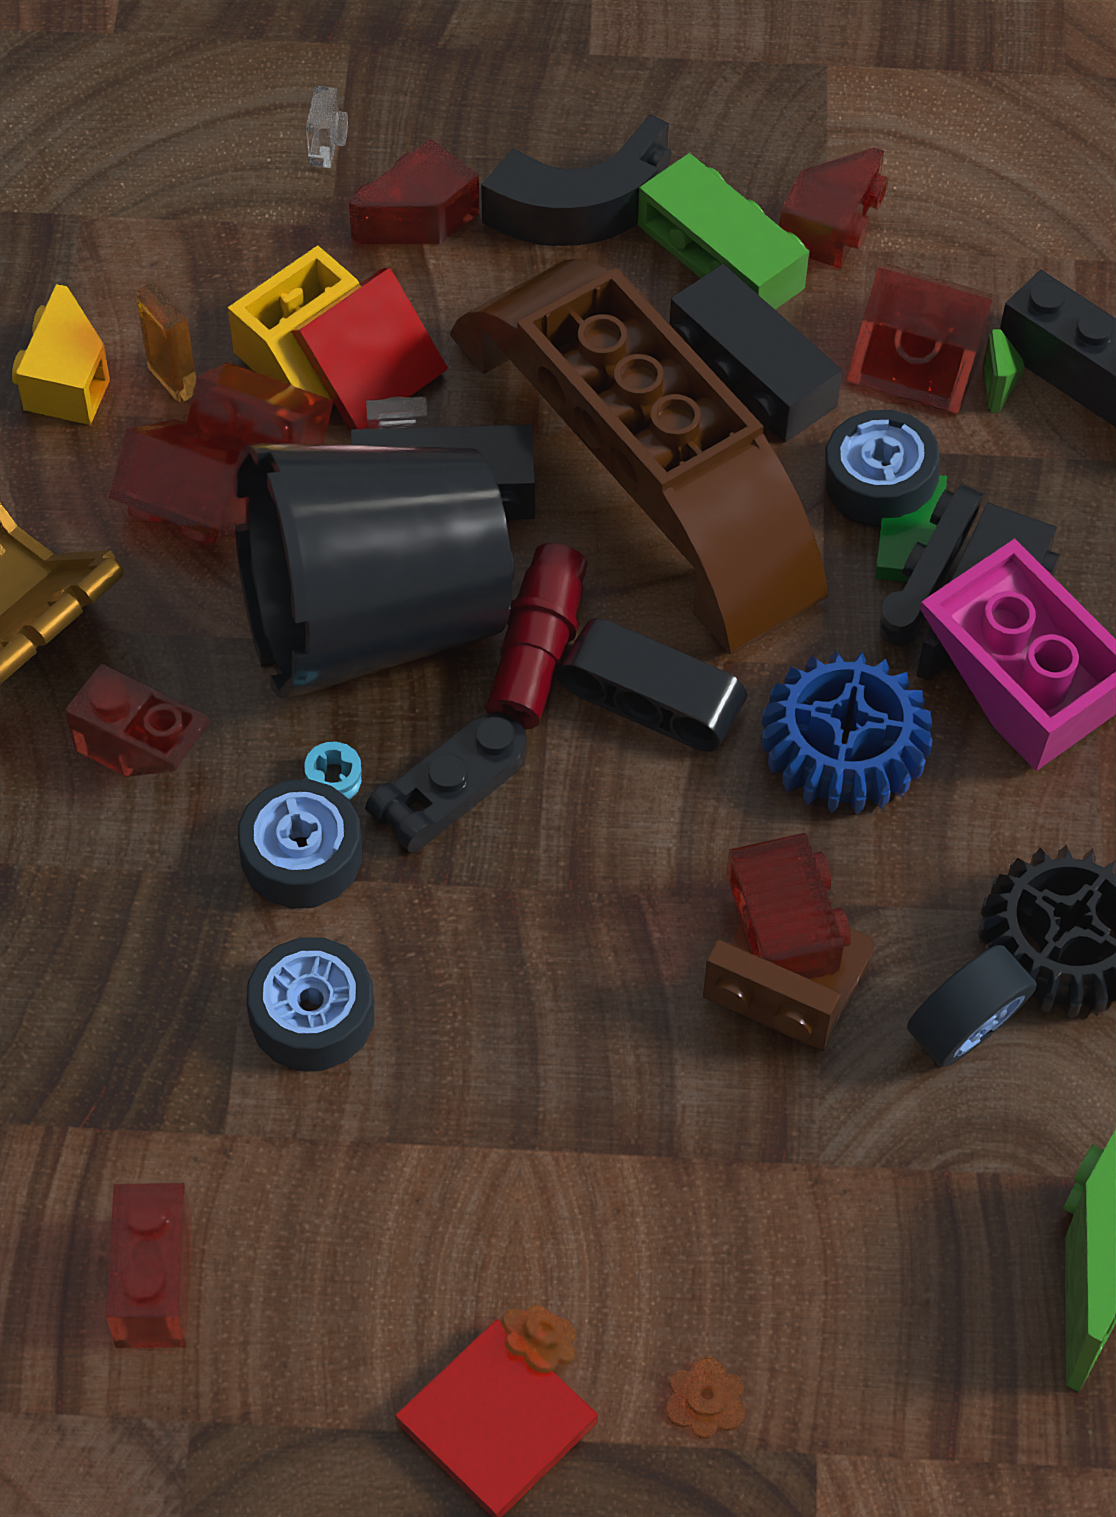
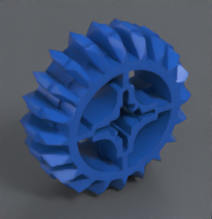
(884, 742)

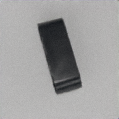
(652, 684)

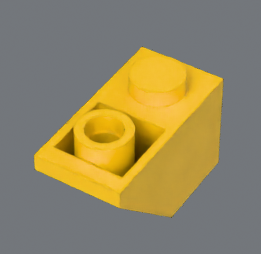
(64, 363)

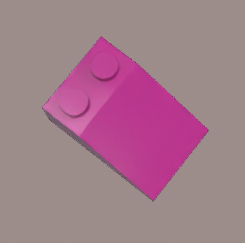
(1026, 652)

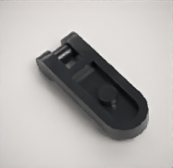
(930, 563)
(451, 779)

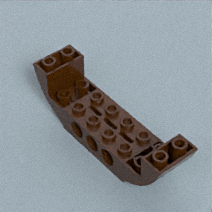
(664, 435)

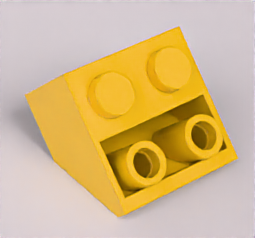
(268, 314)

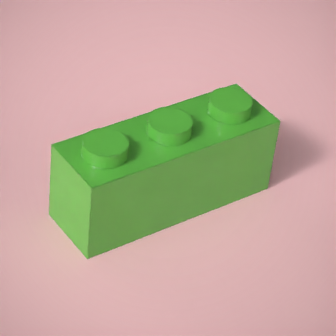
(712, 225)

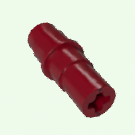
(538, 632)

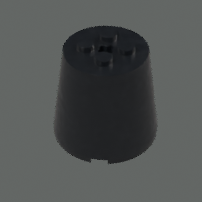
(367, 557)

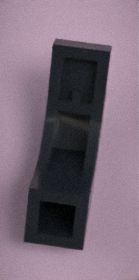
(574, 204)

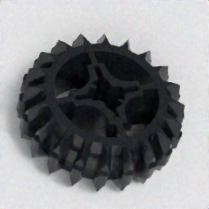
(1050, 901)

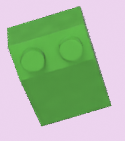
(1090, 1262)

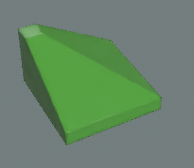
(1001, 370)

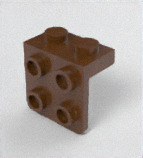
(780, 997)

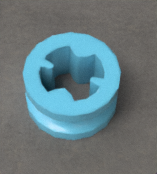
(339, 754)

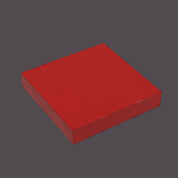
(369, 347)
(496, 1422)

